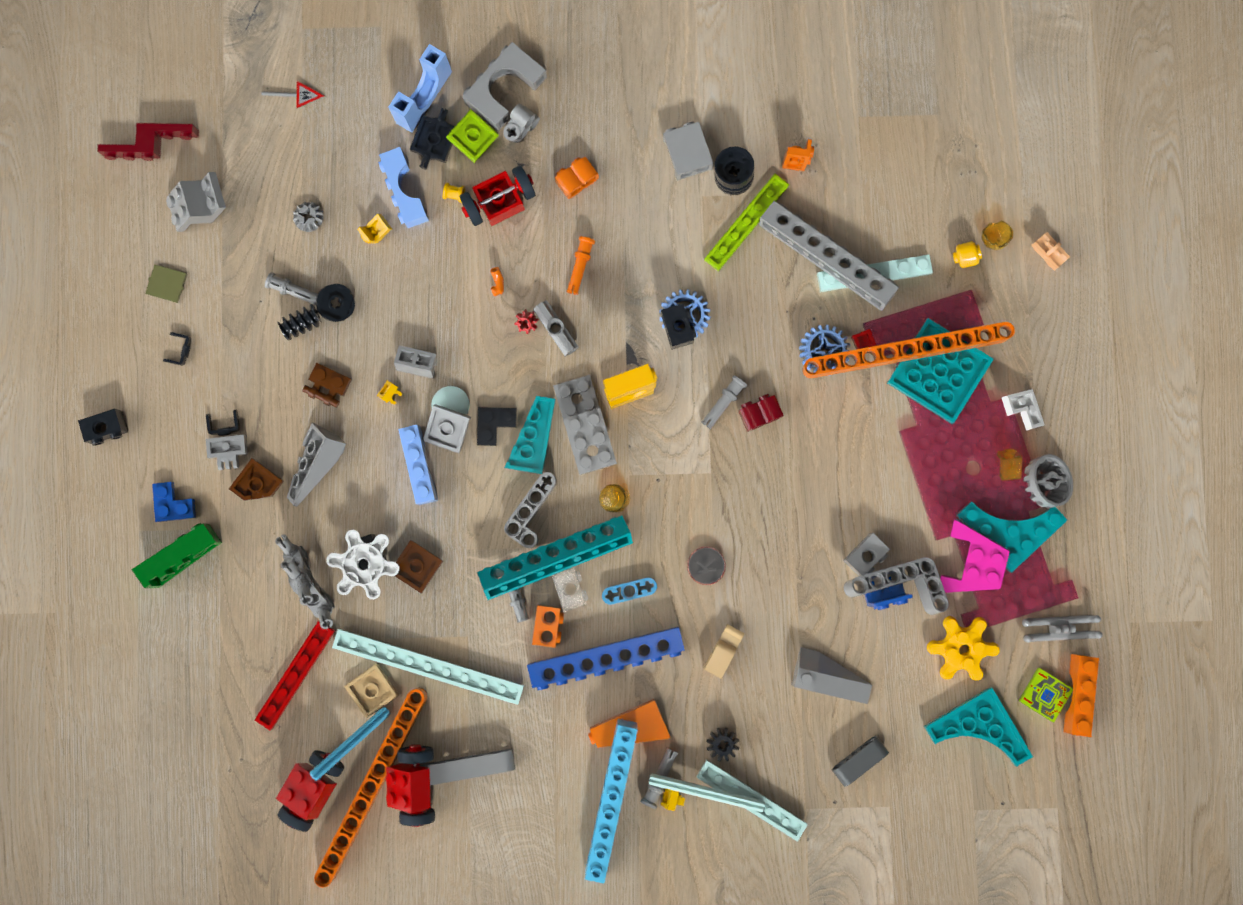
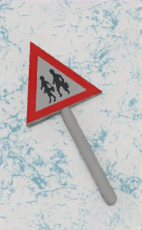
(303, 96)

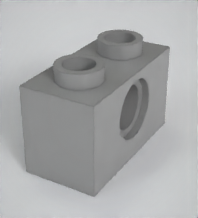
(872, 544)

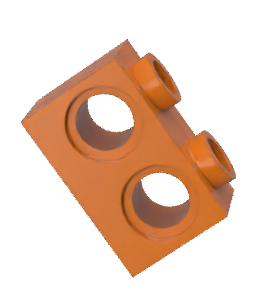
(542, 625)

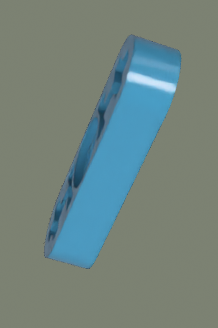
(614, 590)

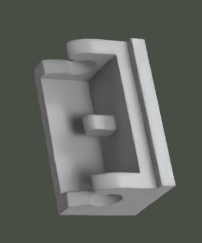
(415, 361)

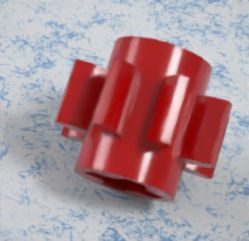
(530, 317)

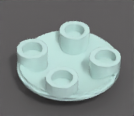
(452, 398)

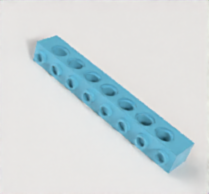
(611, 801)

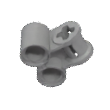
(521, 121)

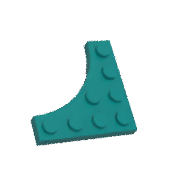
(1017, 536)
(982, 719)

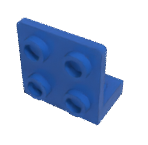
(882, 598)

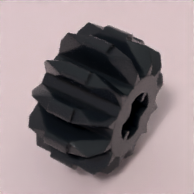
(728, 747)

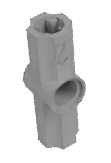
(561, 338)

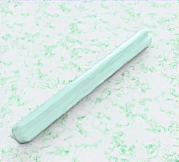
(706, 792)

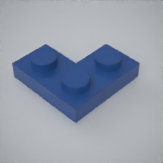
(168, 508)

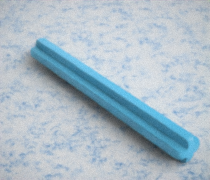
(349, 744)

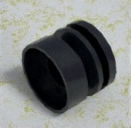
(734, 160)

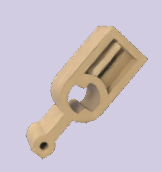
(723, 651)

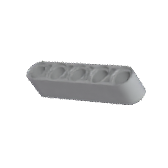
(471, 766)

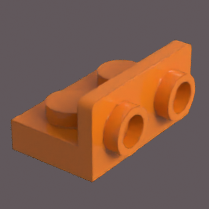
(798, 158)

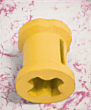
(453, 192)

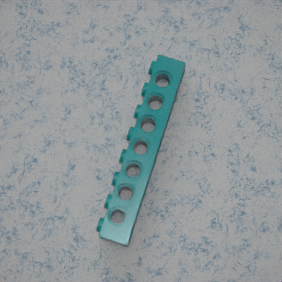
(549, 565)

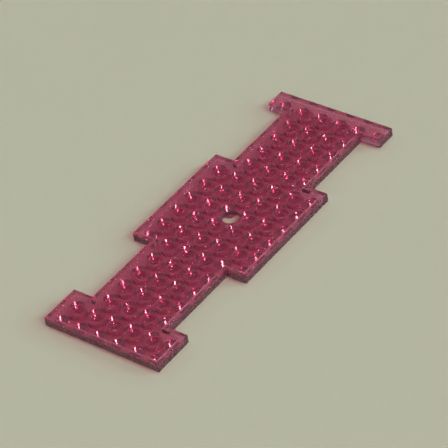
(939, 462)

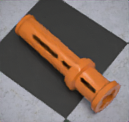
(582, 256)

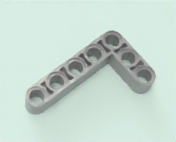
(898, 576)

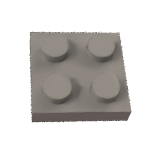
(446, 428)

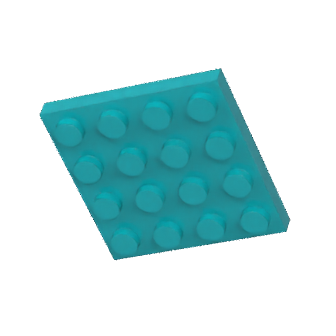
(941, 381)

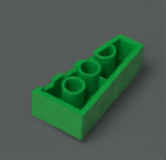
(177, 556)

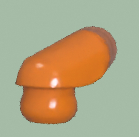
(499, 281)

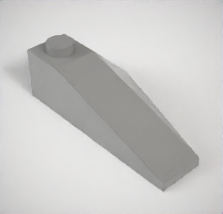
(319, 456)
(825, 676)

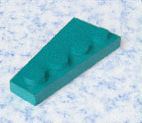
(532, 443)

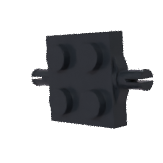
(431, 139)

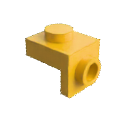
(375, 229)

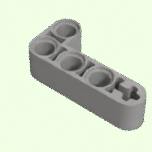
(534, 507)

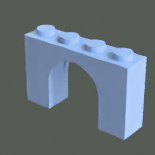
(409, 110)

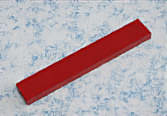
(294, 676)

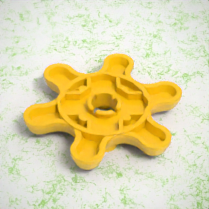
(952, 642)

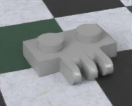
(226, 450)

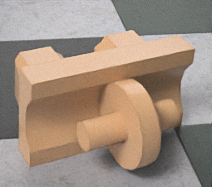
(1050, 251)

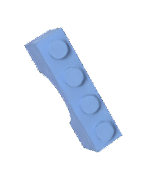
(396, 166)
(417, 466)

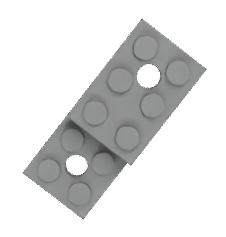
(584, 425)

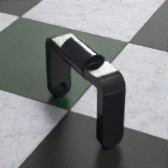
(185, 350)
(223, 431)

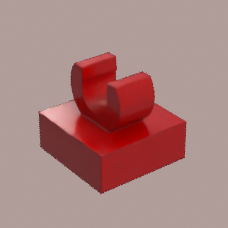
(863, 339)

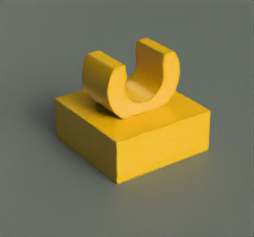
(388, 391)
(671, 799)

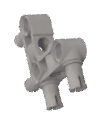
(301, 580)

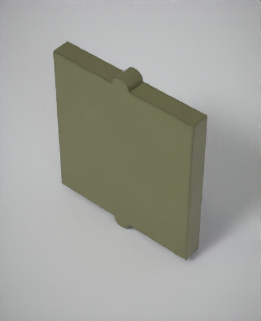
(166, 283)

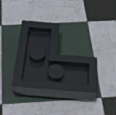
(492, 418)

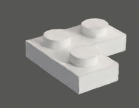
(1027, 405)

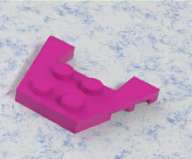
(983, 564)

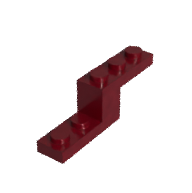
(148, 141)

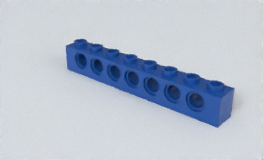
(537, 669)

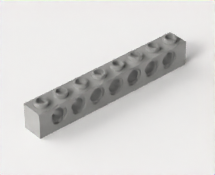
(830, 265)

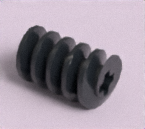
(300, 322)

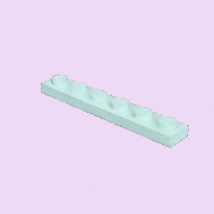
(891, 270)
(772, 812)

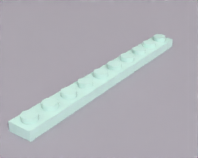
(428, 666)

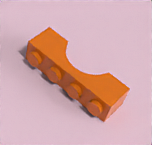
(1081, 711)

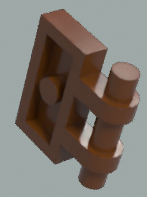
(329, 379)

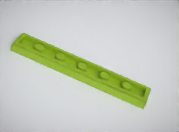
(746, 222)

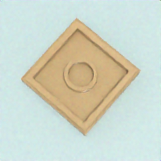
(371, 690)

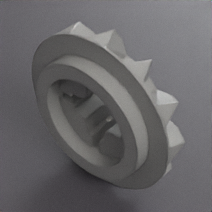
(311, 223)

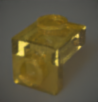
(1010, 464)

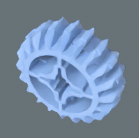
(695, 303)
(841, 346)

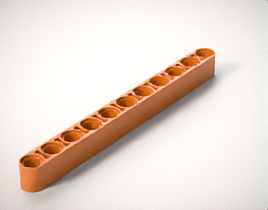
(918, 351)
(364, 793)

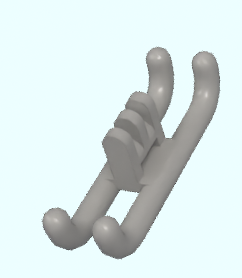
(1062, 628)

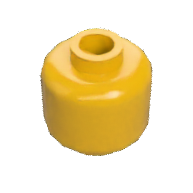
(967, 254)

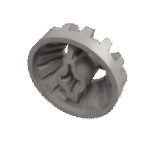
(1056, 480)

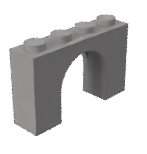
(510, 62)

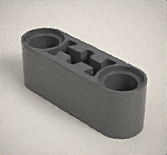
(860, 761)

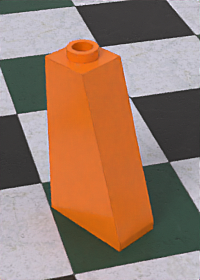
(649, 724)

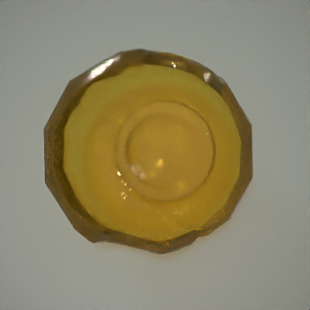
(997, 235)
(614, 498)

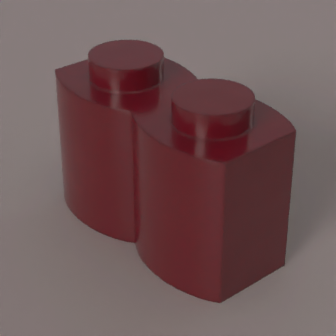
(761, 412)

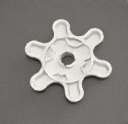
(349, 564)

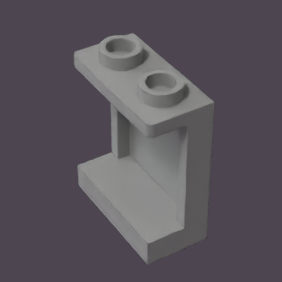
(688, 150)

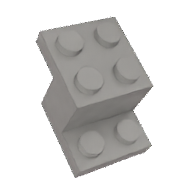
(195, 202)

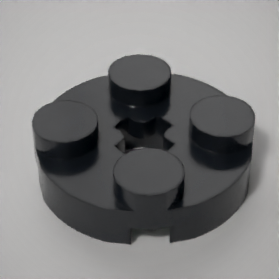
(324, 304)

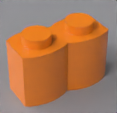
(576, 177)

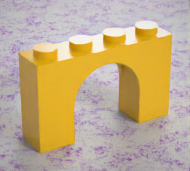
(630, 386)

